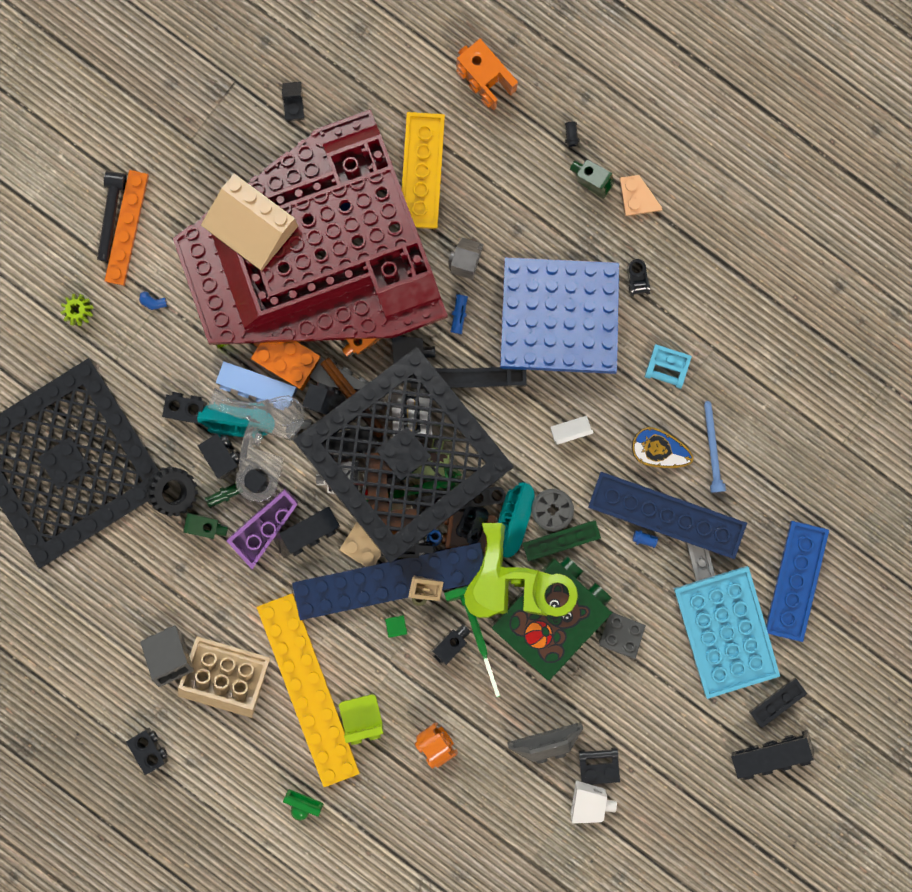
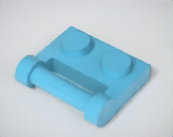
(670, 360)

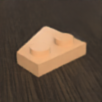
(637, 196)

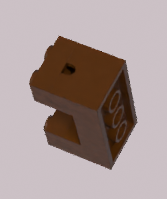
(384, 506)

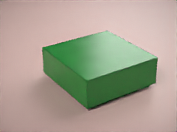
(396, 626)

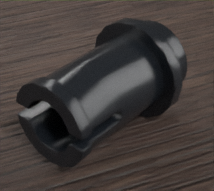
(571, 134)

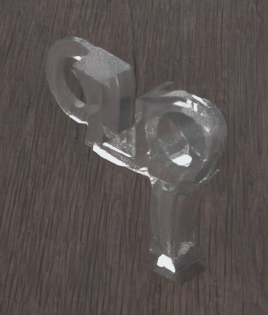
(276, 417)

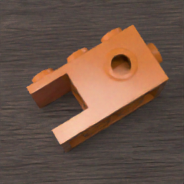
(483, 71)
(287, 360)

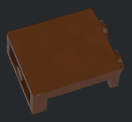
(451, 539)

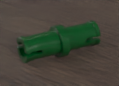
(222, 495)

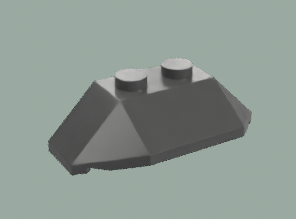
(547, 744)

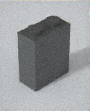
(167, 656)

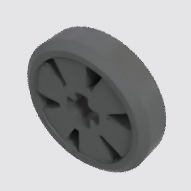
(562, 516)

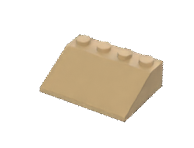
(248, 222)
(224, 677)

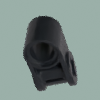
(638, 279)
(472, 523)

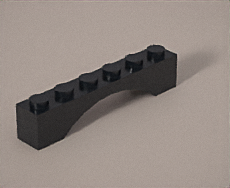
(480, 377)

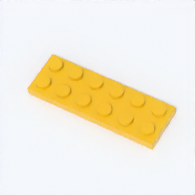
(423, 167)

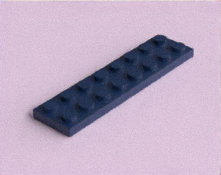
(667, 515)

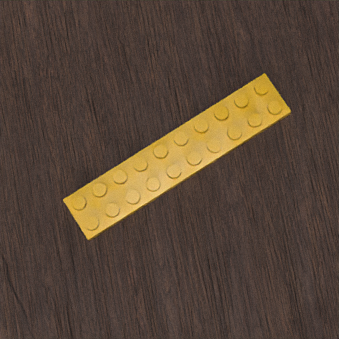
(308, 690)

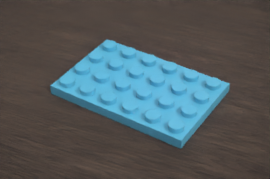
(727, 632)

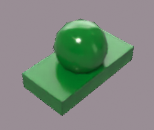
(302, 805)

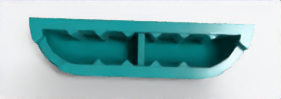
(223, 423)
(515, 517)

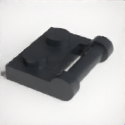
(600, 772)

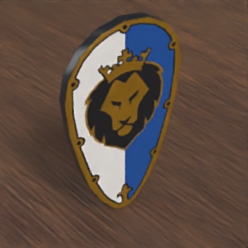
(660, 449)

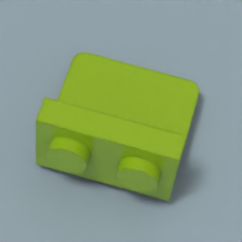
(361, 719)

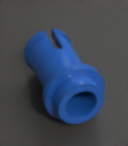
(434, 533)
(645, 539)

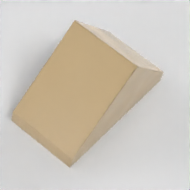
(425, 588)

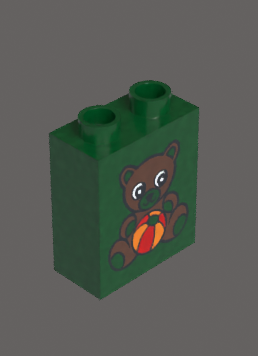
(552, 640)

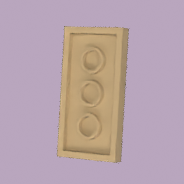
(361, 547)

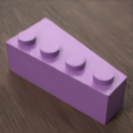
(258, 532)

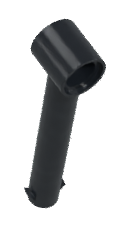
(114, 182)

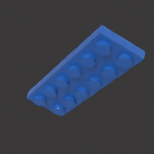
(796, 581)

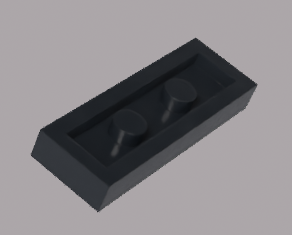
(778, 702)

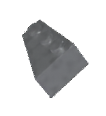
(465, 258)

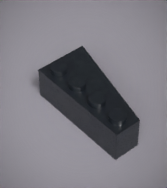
(773, 756)

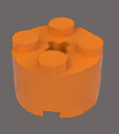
(436, 745)

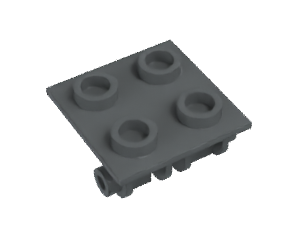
(622, 635)

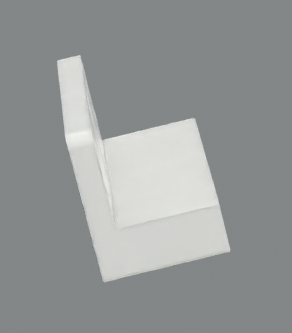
(571, 430)

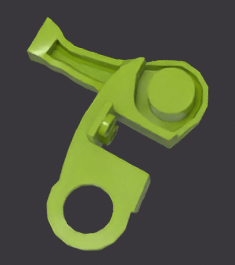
(490, 587)

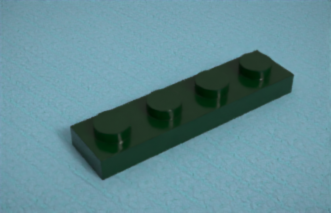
(561, 540)

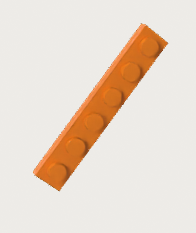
(126, 228)

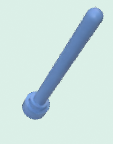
(717, 483)

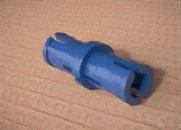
(459, 314)

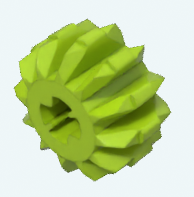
(83, 308)

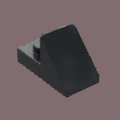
(293, 101)

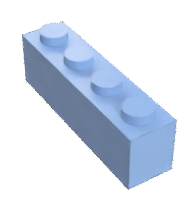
(252, 383)

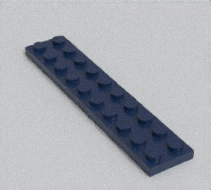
(385, 581)

